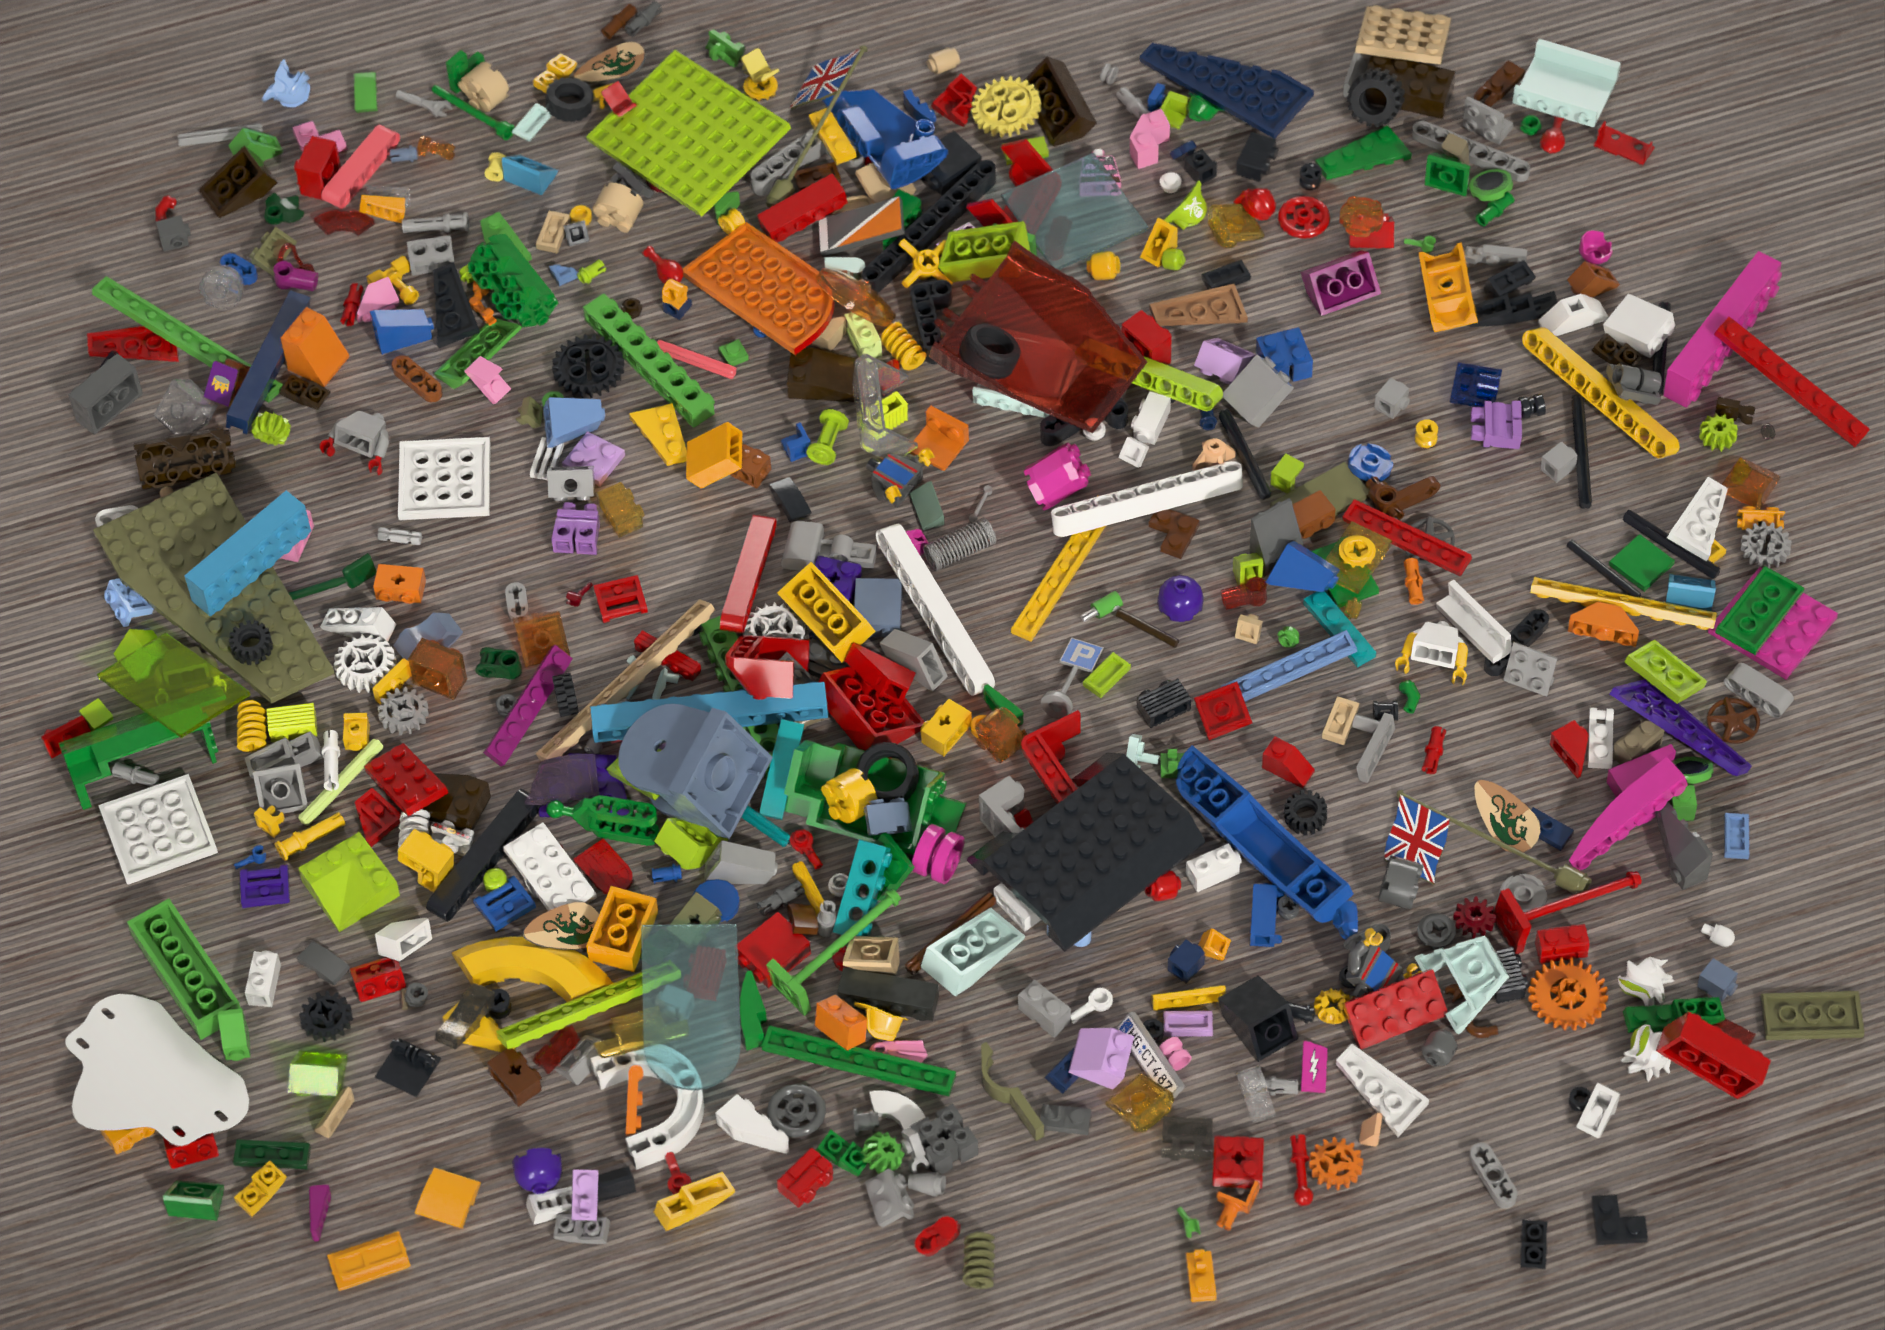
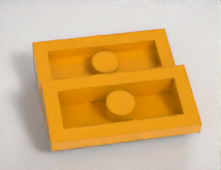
(447, 1197)

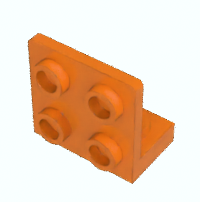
(943, 436)

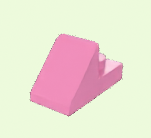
(487, 379)

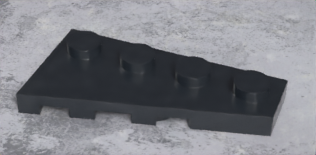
(453, 310)

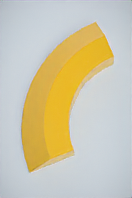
(503, 958)

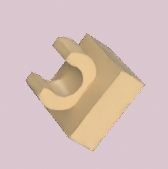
(1249, 628)

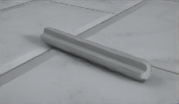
(214, 135)

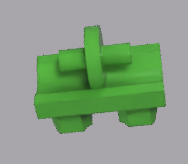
(721, 47)

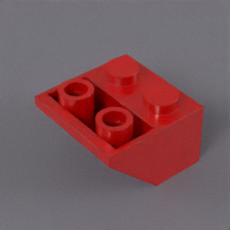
(1382, 239)

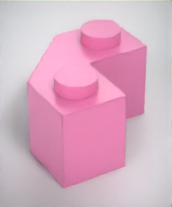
(1148, 133)

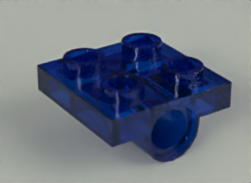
(1475, 385)

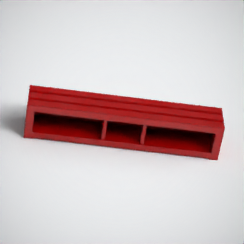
(676, 661)

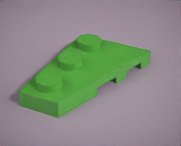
(496, 225)

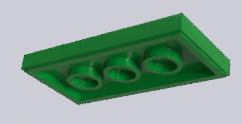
(1759, 610)

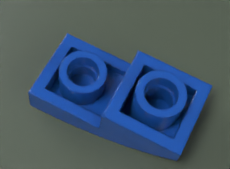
(916, 109)

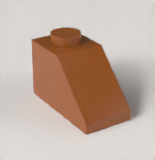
(1592, 280)

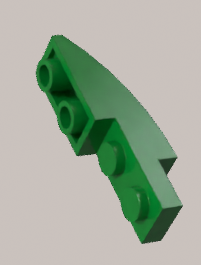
(1661, 1015)

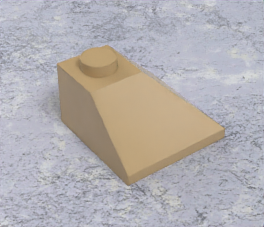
(873, 954)

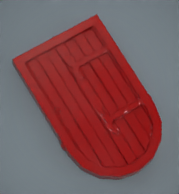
(604, 867)

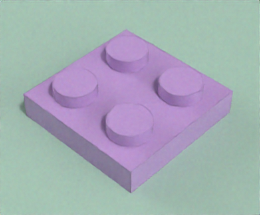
(595, 452)

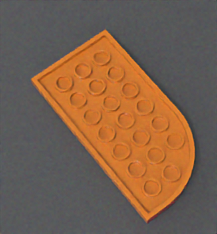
(764, 287)

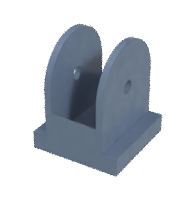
(703, 770)

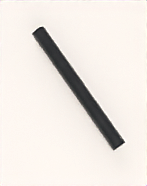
(1601, 568)

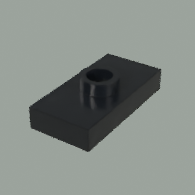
(1228, 274)

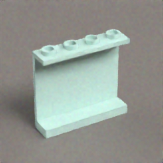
(1567, 83)

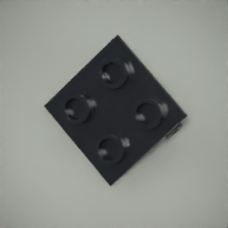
(407, 1067)

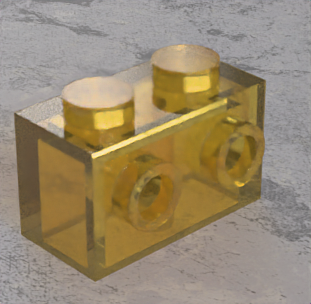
(620, 510)

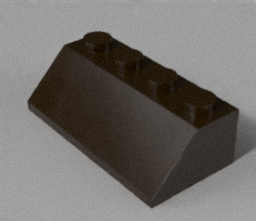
(1062, 106)

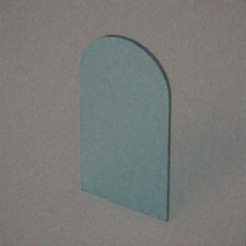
(690, 1003)

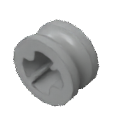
(1109, 74)

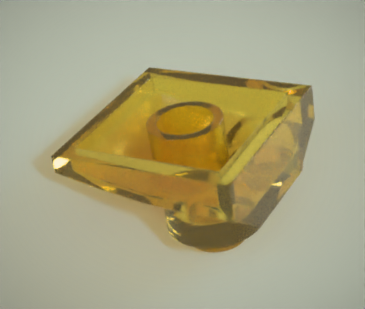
(1233, 225)
(1141, 1103)

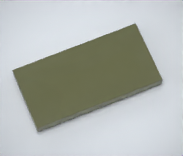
(1337, 485)
(1812, 1015)

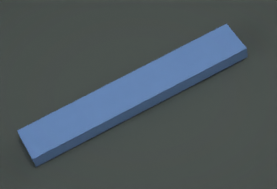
(1295, 665)

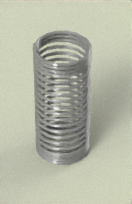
(984, 533)

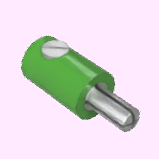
(1103, 606)

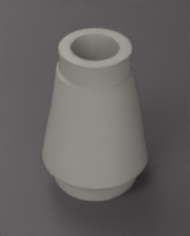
(928, 1183)

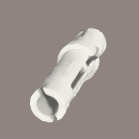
(330, 754)

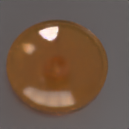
(856, 296)

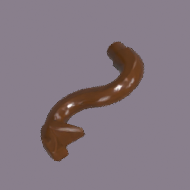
(1476, 1031)

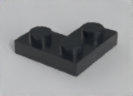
(1611, 1227)

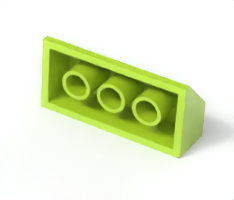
(980, 250)

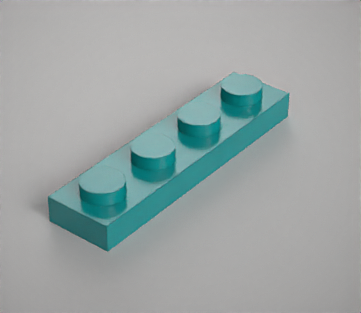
(1335, 622)

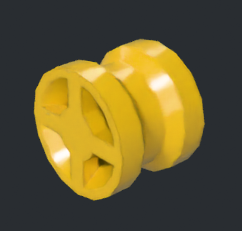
(731, 221)
(1429, 438)

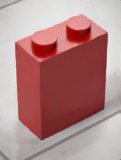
(772, 941)

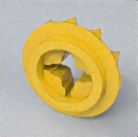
(770, 86)
(1363, 545)
(1327, 1014)

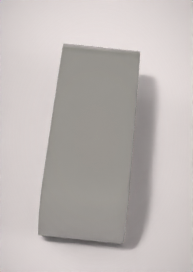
(1758, 690)

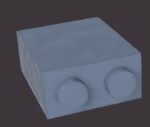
(880, 603)

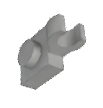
(913, 1146)

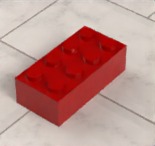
(1713, 1055)

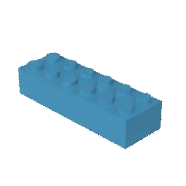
(248, 553)

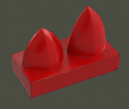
(67, 731)

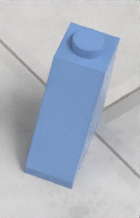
(570, 418)

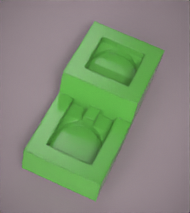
(365, 92)

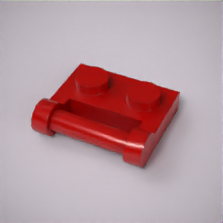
(620, 592)

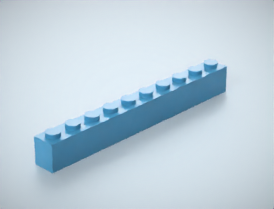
(808, 703)

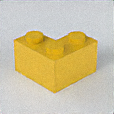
(428, 858)

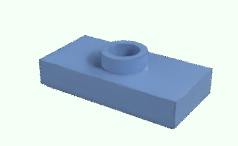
(1736, 836)

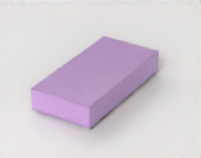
(1188, 1023)

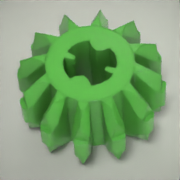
(882, 1152)

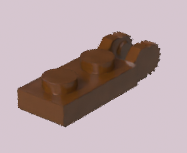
(1500, 83)

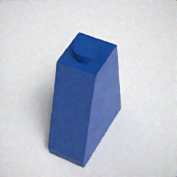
(400, 328)
(1303, 570)

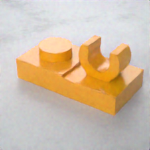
(1201, 1275)

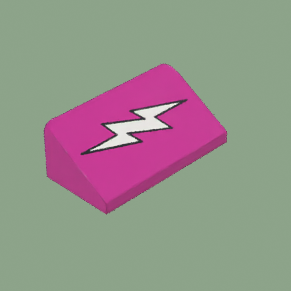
(1313, 1068)

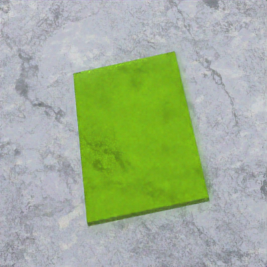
(173, 685)

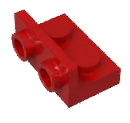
(377, 978)
(194, 1152)

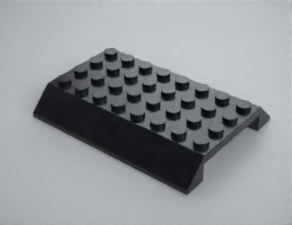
(1092, 848)

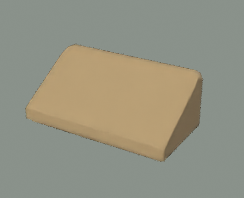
(335, 1113)

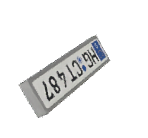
(1150, 1055)

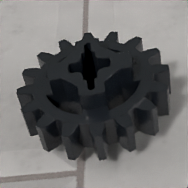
(336, 1009)

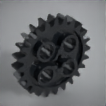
(571, 368)

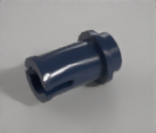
(1208, 420)

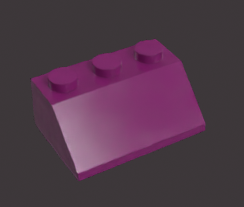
(1341, 282)

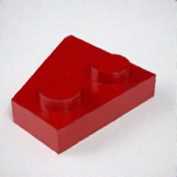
(376, 816)

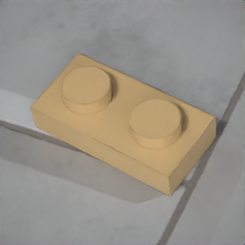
(552, 232)
(1340, 720)

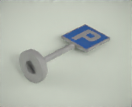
(1079, 656)

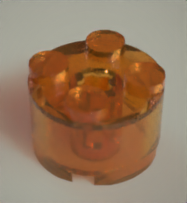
(1000, 734)

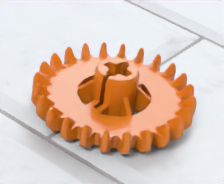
(1571, 982)

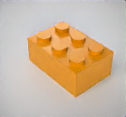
(618, 928)

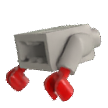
(361, 434)

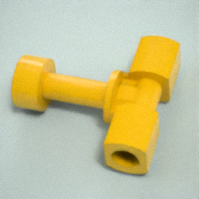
(398, 268)

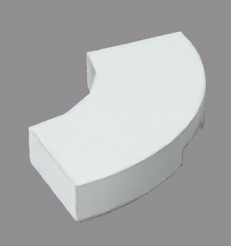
(896, 1107)

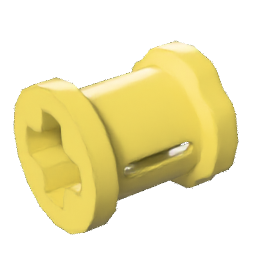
(495, 170)

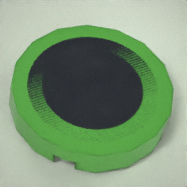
(1491, 184)
(1694, 769)

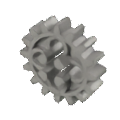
(1777, 540)

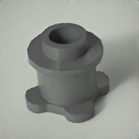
(865, 1120)

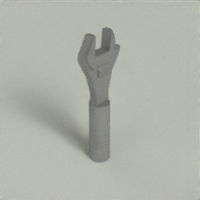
(434, 107)

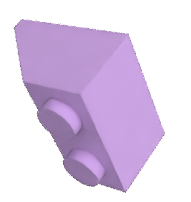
(1222, 359)
(1101, 1055)

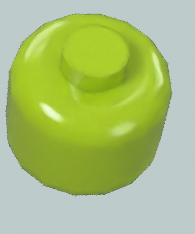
(1173, 259)
(494, 879)

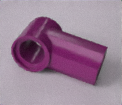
(287, 277)

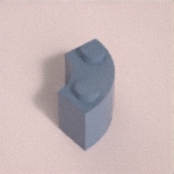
(437, 627)
(887, 817)

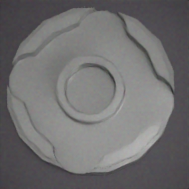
(1527, 891)

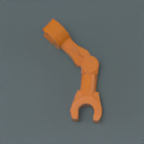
(476, 304)

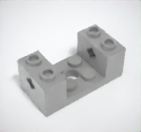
(1000, 805)

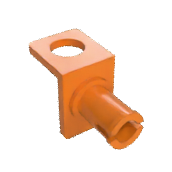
(1233, 1205)

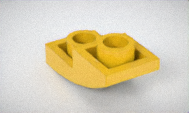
(556, 68)
(261, 1189)

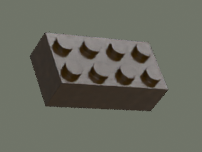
(1425, 86)

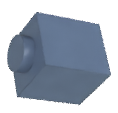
(1718, 980)

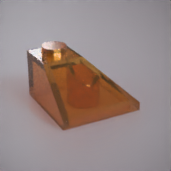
(1750, 483)
(537, 634)

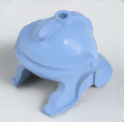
(288, 88)

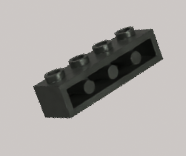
(889, 993)

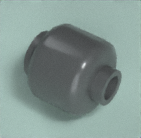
(1439, 1048)

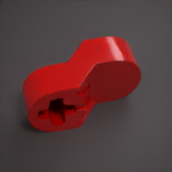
(937, 1236)

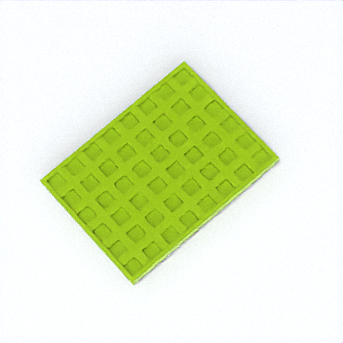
(689, 133)

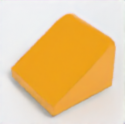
(1214, 944)

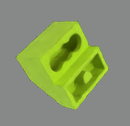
(687, 842)

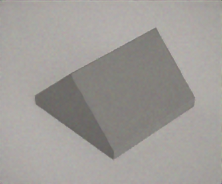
(281, 788)

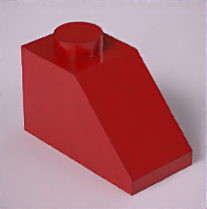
(1571, 745)
(1287, 762)

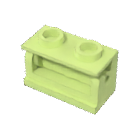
(863, 336)

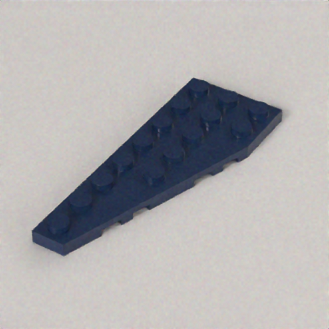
(1251, 94)

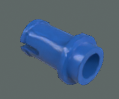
(667, 873)

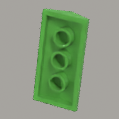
(483, 344)

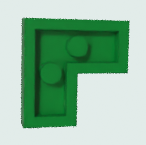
(459, 66)

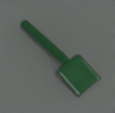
(353, 575)

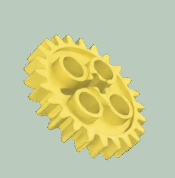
(1006, 106)

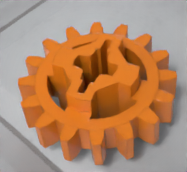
(1340, 1173)

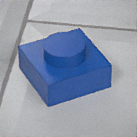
(1156, 97)

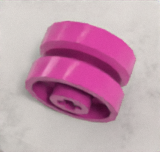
(938, 854)

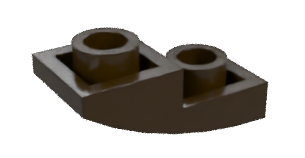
(1615, 353)
(304, 393)

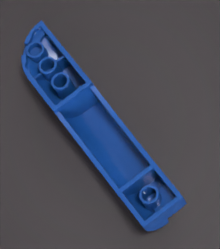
(1260, 837)

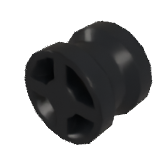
(1314, 173)
(504, 1007)

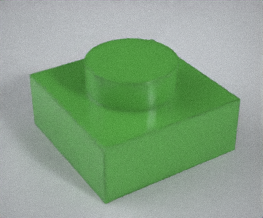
(733, 353)

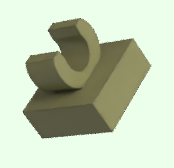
(530, 412)

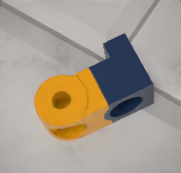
(675, 296)

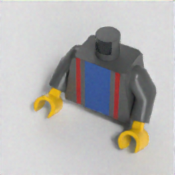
(897, 475)
(1371, 967)

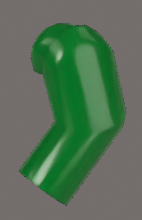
(1409, 688)

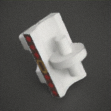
(458, 841)

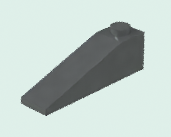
(1685, 851)

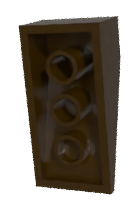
(820, 376)

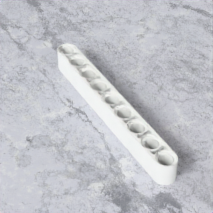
(1147, 498)
(934, 609)

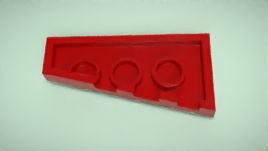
(132, 344)

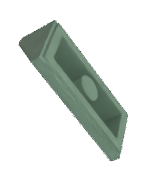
(927, 506)

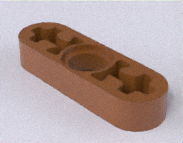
(414, 370)

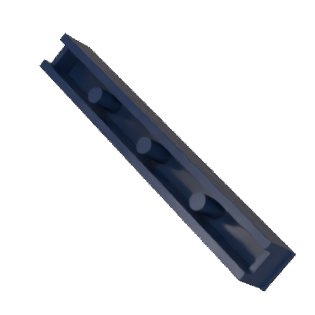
(265, 366)

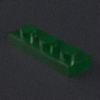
(282, 1154)

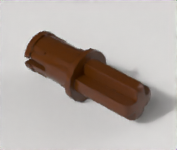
(619, 21)

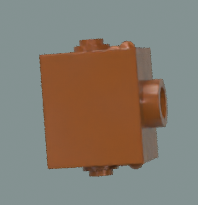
(754, 466)

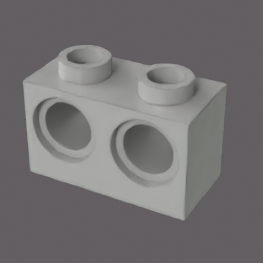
(430, 254)

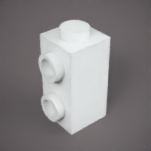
(1151, 418)
(1213, 867)
(262, 978)

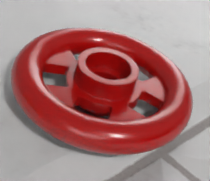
(1305, 221)

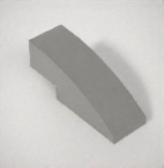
(300, 750)

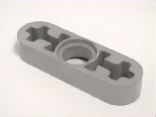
(1493, 1165)

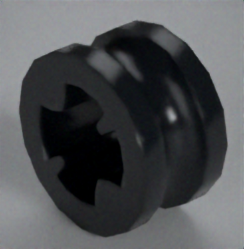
(1158, 1027)
(1579, 1091)

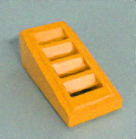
(383, 207)

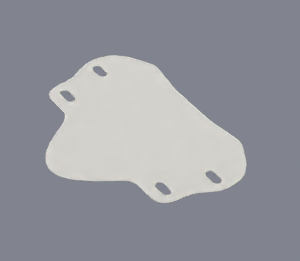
(150, 1074)

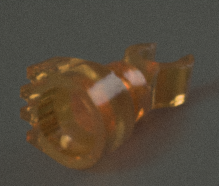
(444, 150)

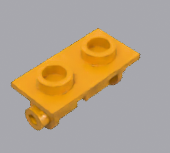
(1750, 516)

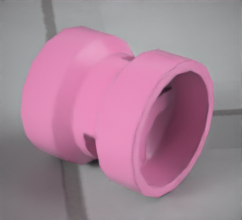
(1175, 1053)

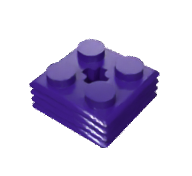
(841, 573)

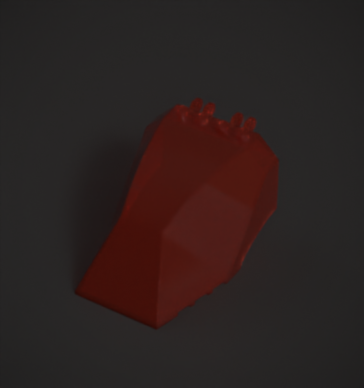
(1071, 350)

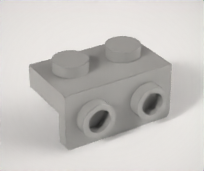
(889, 1197)

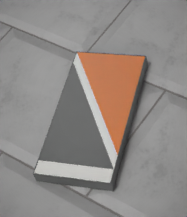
(861, 226)

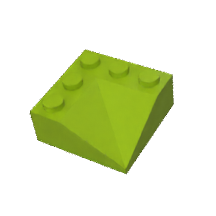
(349, 881)

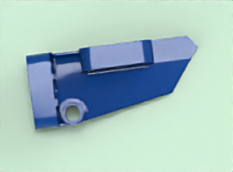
(891, 139)

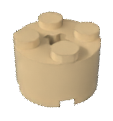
(484, 87)
(617, 207)

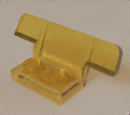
(628, 1035)

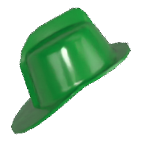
(1201, 109)

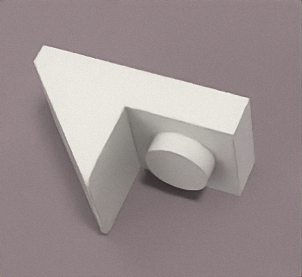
(1598, 1110)

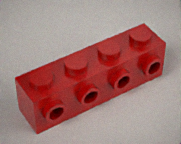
(803, 208)

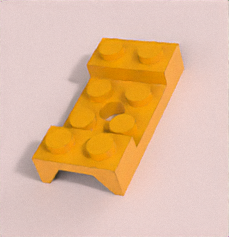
(1450, 305)

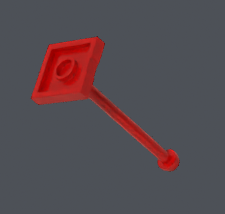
(1515, 923)

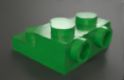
(897, 871)

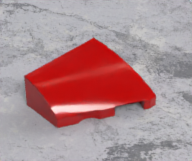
(956, 100)

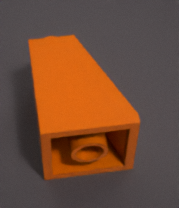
(313, 348)

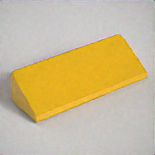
(1187, 997)

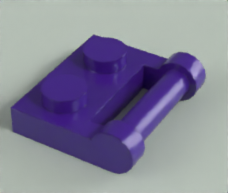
(266, 891)

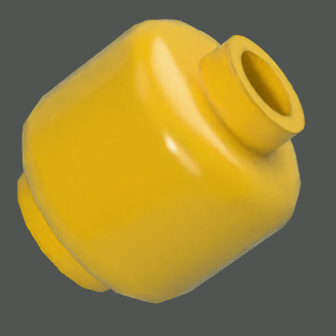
(1103, 265)

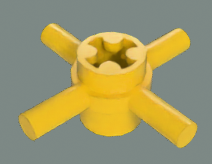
(931, 260)

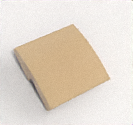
(876, 185)

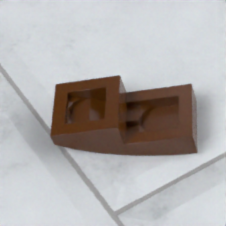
(802, 918)

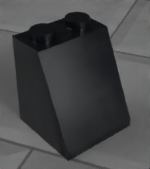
(1259, 1017)

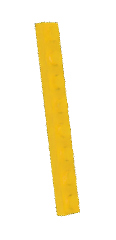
(1632, 605)

